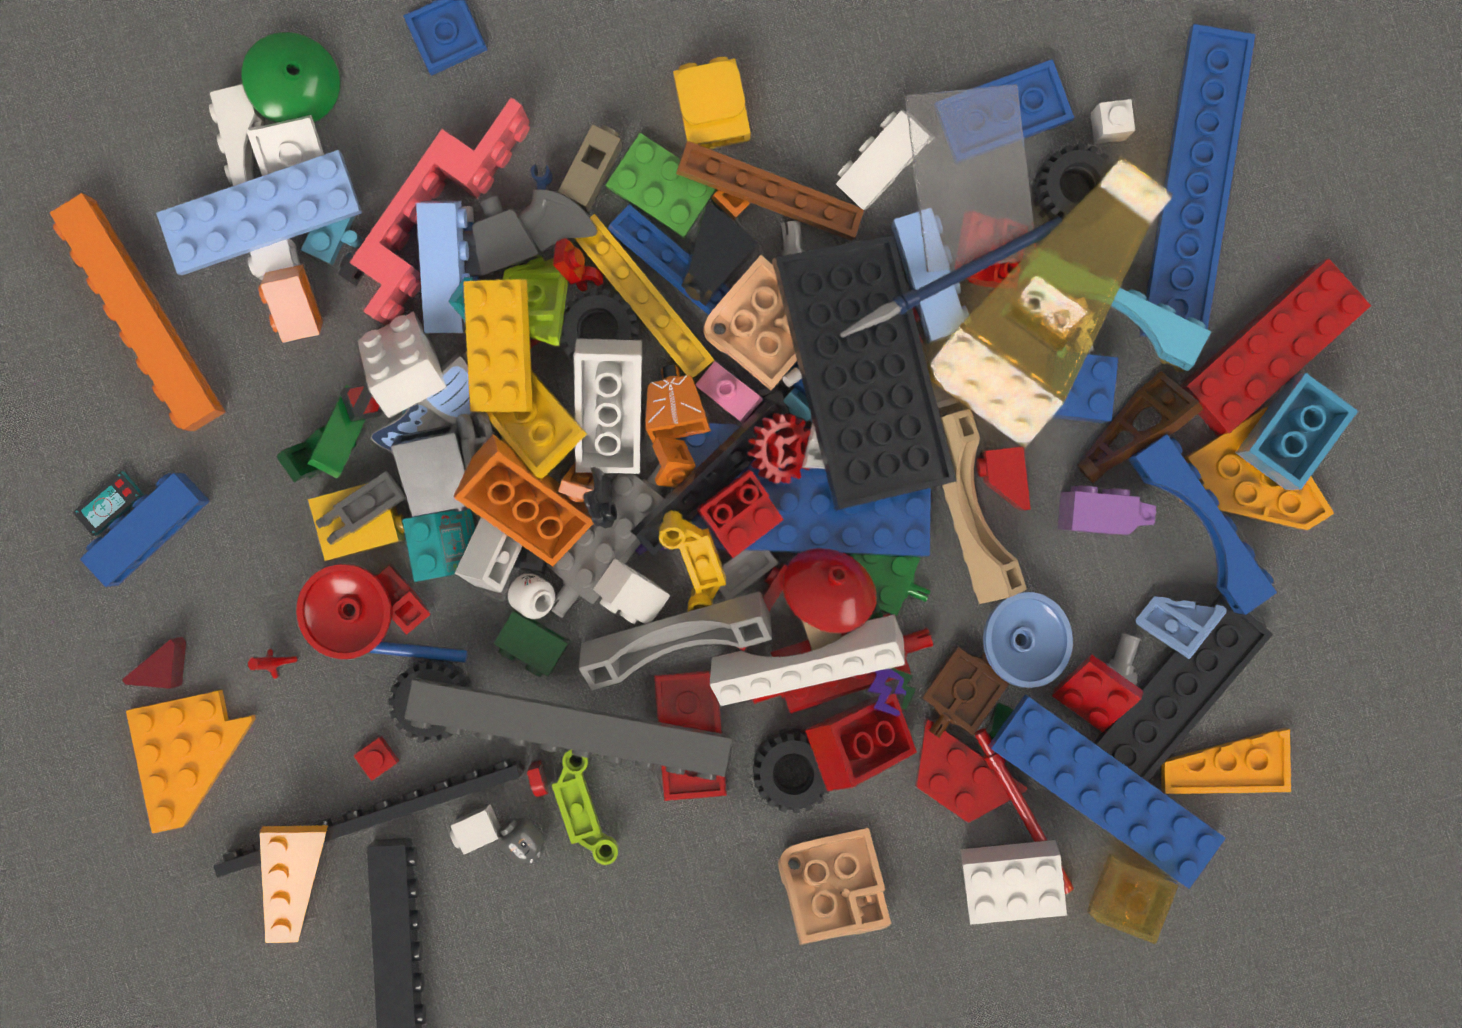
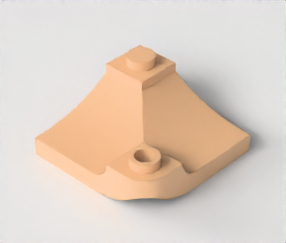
(754, 325)
(835, 887)

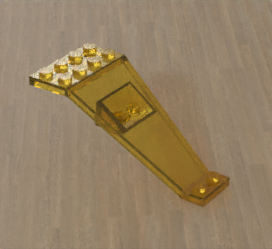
(1013, 356)

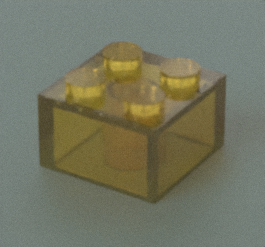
(1132, 898)

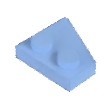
(1180, 623)

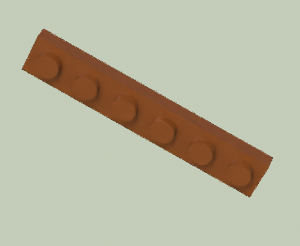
(769, 191)

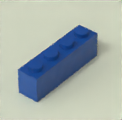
(144, 529)

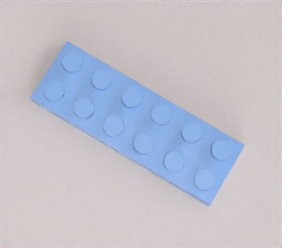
(259, 213)

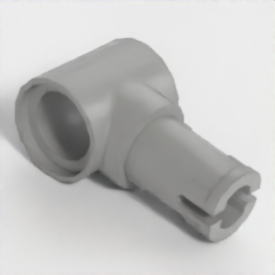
(1124, 657)

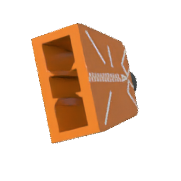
(674, 406)

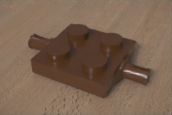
(963, 692)

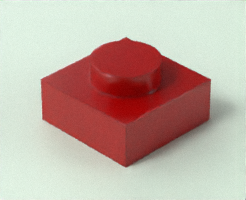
(376, 758)

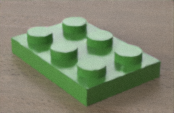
(651, 184)

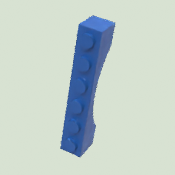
(1238, 575)

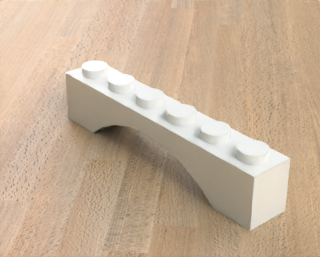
(234, 118)
(863, 650)

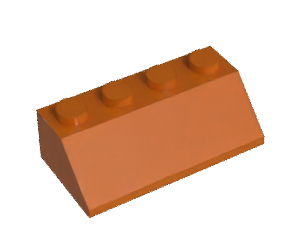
(520, 504)

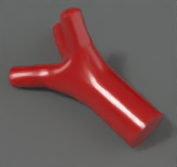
(270, 663)

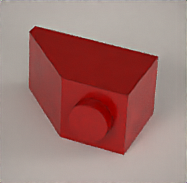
(1006, 475)

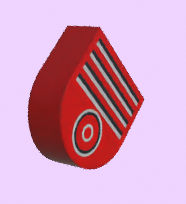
(537, 779)

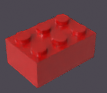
(860, 743)

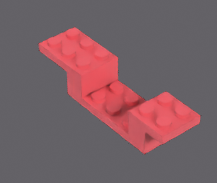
(443, 159)

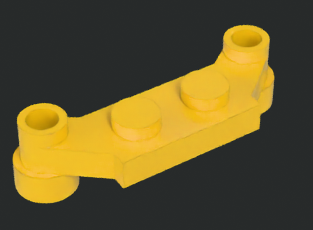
(699, 557)

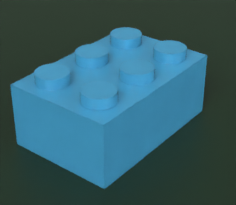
(1296, 432)

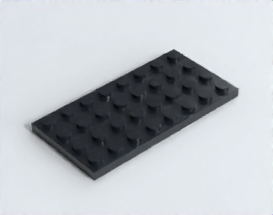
(869, 387)

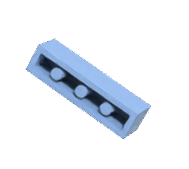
(441, 262)
(941, 312)

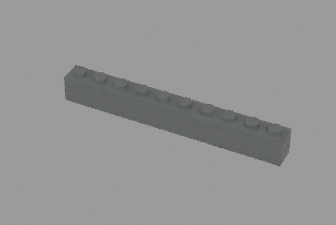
(567, 727)

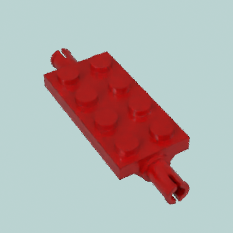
(816, 694)

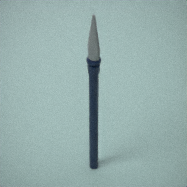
(908, 300)

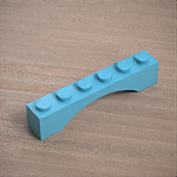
(1172, 336)

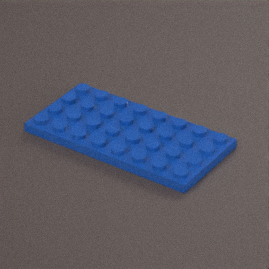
(810, 521)

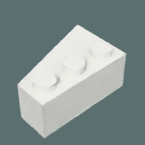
(879, 163)

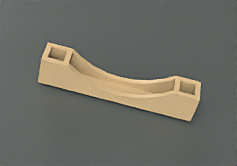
(991, 567)

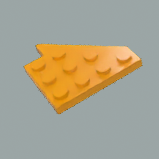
(1248, 491)
(182, 752)

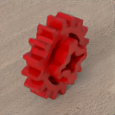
(778, 449)

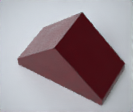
(162, 668)

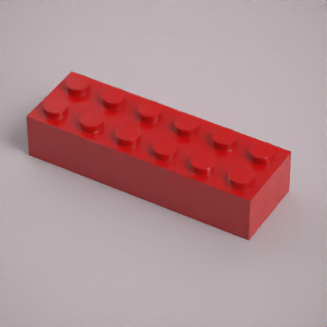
(1275, 346)

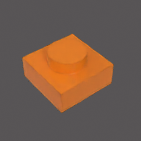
(730, 204)

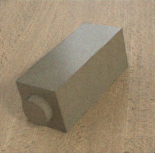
(591, 166)

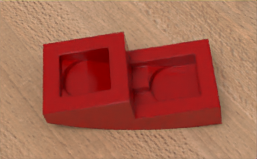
(406, 605)

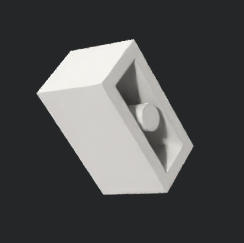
(488, 557)
(631, 593)

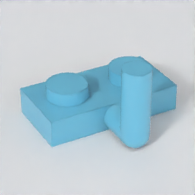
(327, 241)

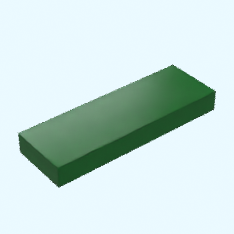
(336, 441)

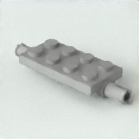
(599, 546)

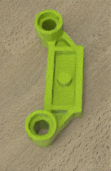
(579, 811)

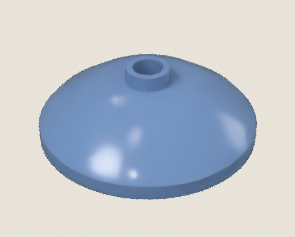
(1044, 640)

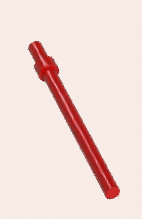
(997, 763)

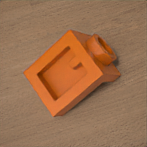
(674, 461)

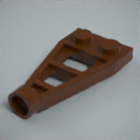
(1164, 397)

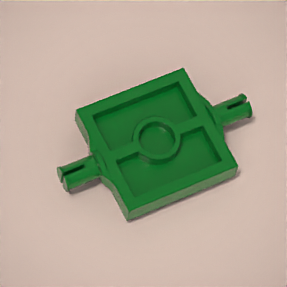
(892, 579)

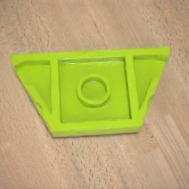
(545, 298)

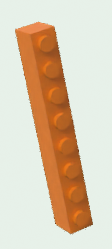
(137, 313)

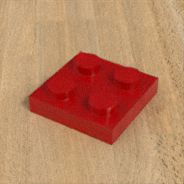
(1097, 693)

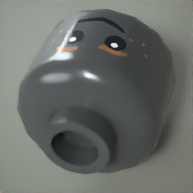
(521, 841)

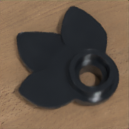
(599, 502)

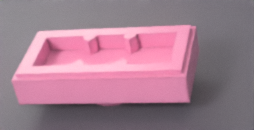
(729, 392)

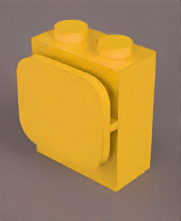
(712, 103)

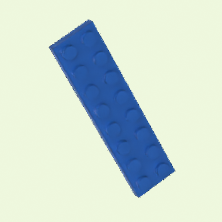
(1106, 791)

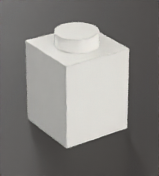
(1112, 121)
(475, 829)

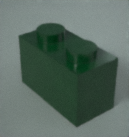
(531, 643)

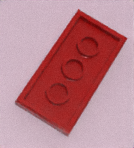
(688, 702)

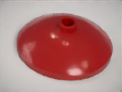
(822, 599)
(325, 617)

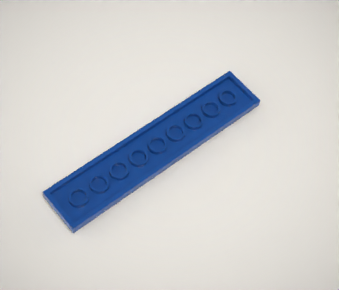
(1200, 170)

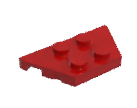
(958, 776)

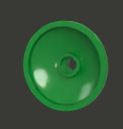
(284, 95)

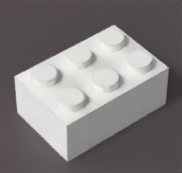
(400, 364)
(1013, 882)

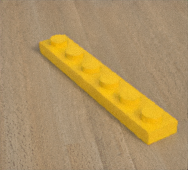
(645, 300)

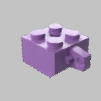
(1104, 513)

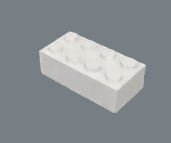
(608, 404)

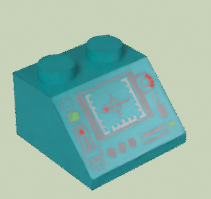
(437, 542)

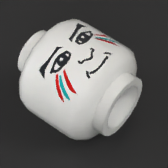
(531, 596)

